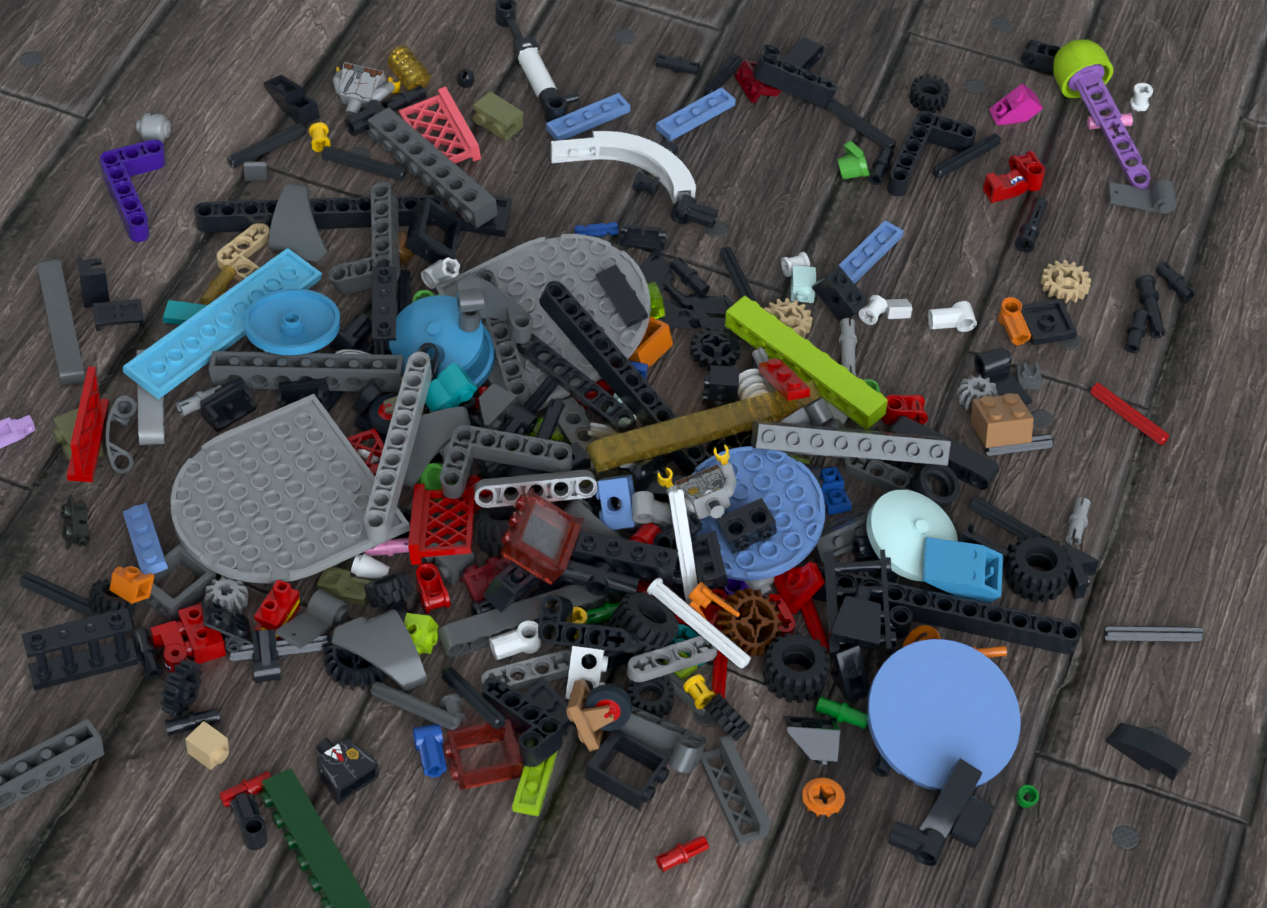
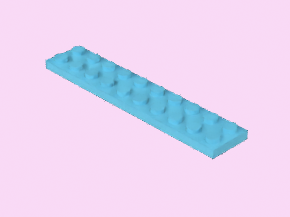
(215, 326)

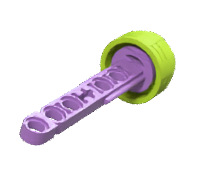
(1084, 70)

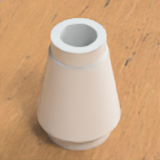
(368, 567)

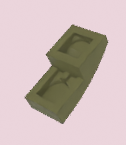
(343, 586)

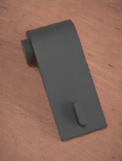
(1158, 199)
(321, 615)

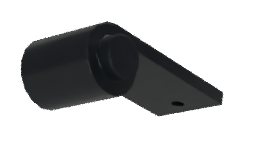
(996, 366)

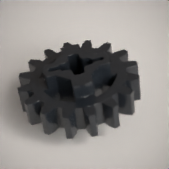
(715, 348)
(181, 687)

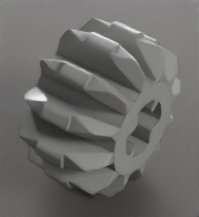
(973, 389)
(228, 593)

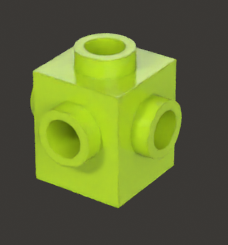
(422, 631)

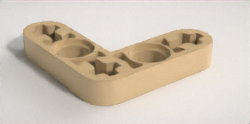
(239, 256)

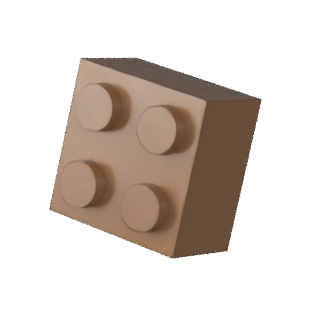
(1001, 420)

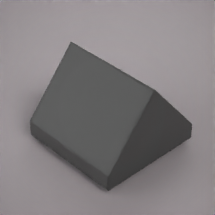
(255, 171)

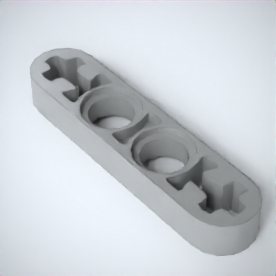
(670, 654)
(528, 669)

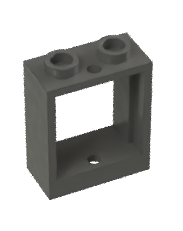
(191, 596)

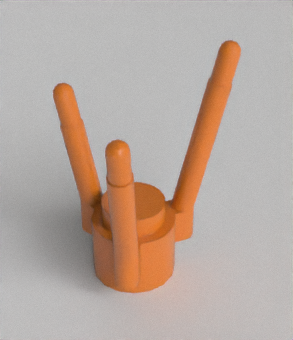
(704, 596)

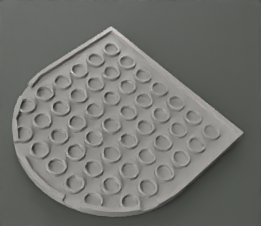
(573, 262)
(276, 498)

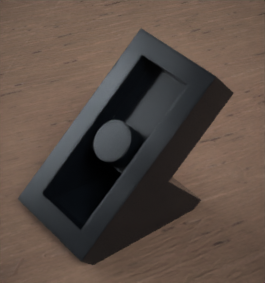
(1082, 567)
(850, 673)

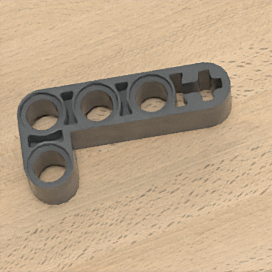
(667, 738)

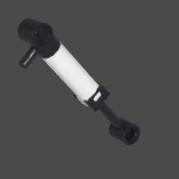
(527, 56)

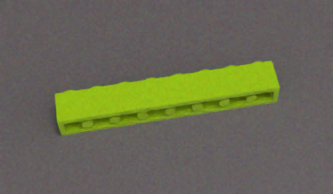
(810, 364)

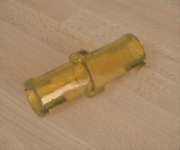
(218, 285)

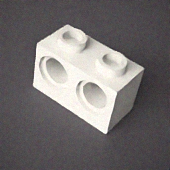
(578, 672)

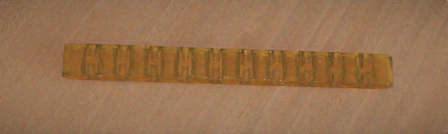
(693, 429)

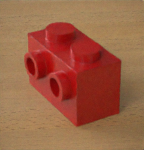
(201, 641)

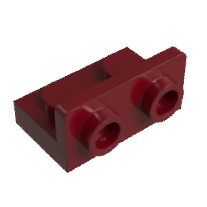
(750, 85)
(479, 579)

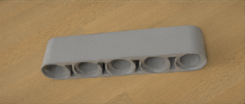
(150, 417)
(524, 482)

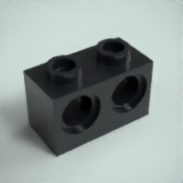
(721, 386)
(744, 521)

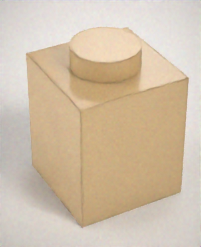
(207, 745)

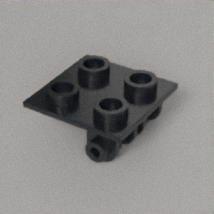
(232, 624)

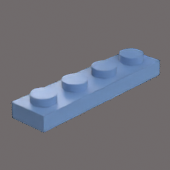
(695, 114)
(588, 117)
(871, 250)
(145, 539)

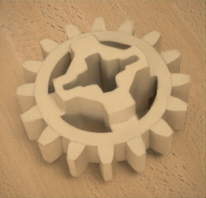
(1065, 281)
(792, 315)

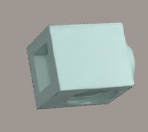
(801, 282)

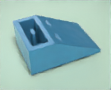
(963, 569)

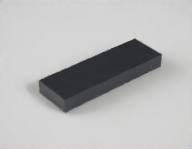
(621, 295)

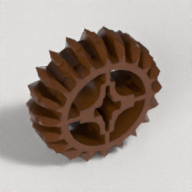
(751, 603)

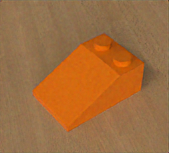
(654, 343)

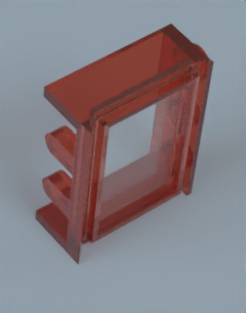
(540, 537)

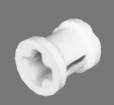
(1141, 96)
(788, 263)
(875, 306)

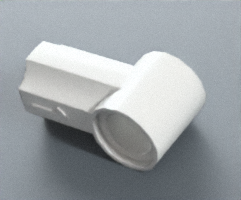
(440, 272)
(959, 316)
(515, 641)

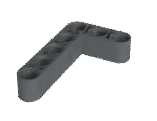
(357, 274)
(498, 453)

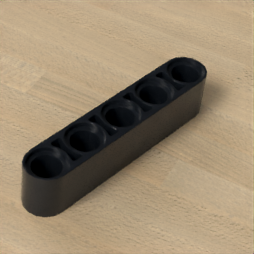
(965, 463)

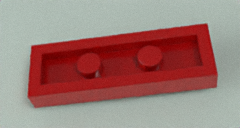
(784, 379)

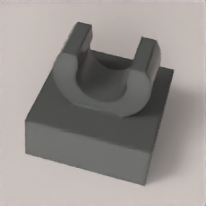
(1029, 376)

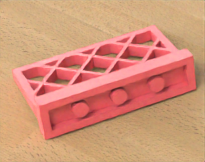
(446, 111)

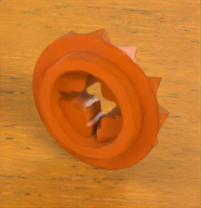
(830, 790)

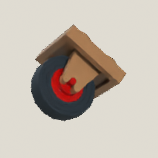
(597, 710)

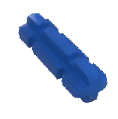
(597, 230)

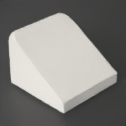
(898, 309)

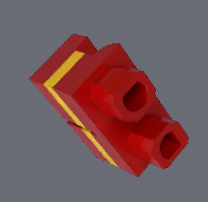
(278, 607)

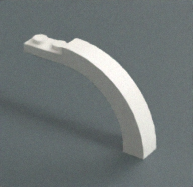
(632, 150)

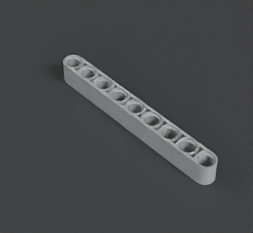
(398, 447)

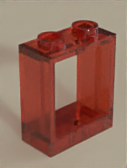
(481, 735)

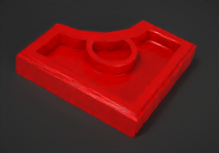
(799, 585)

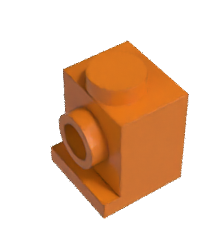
(131, 584)

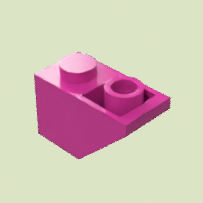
(1016, 106)

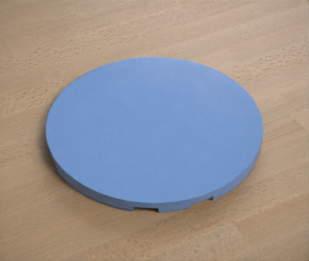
(791, 498)
(941, 706)

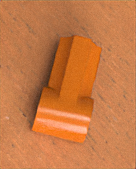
(1013, 321)

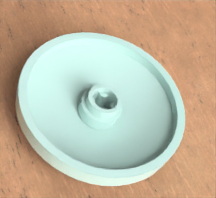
(900, 525)

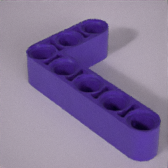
(116, 169)

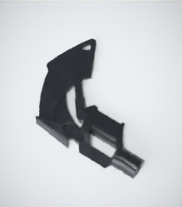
(693, 307)

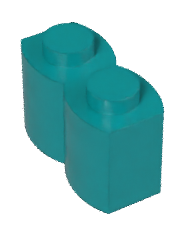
(450, 389)

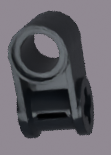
(1042, 56)

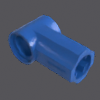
(429, 743)

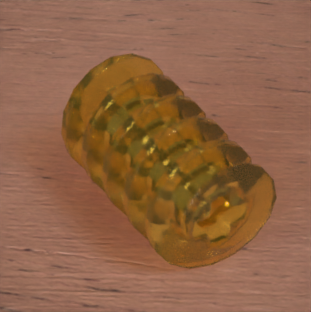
(408, 68)

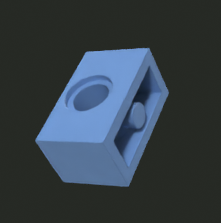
(622, 488)

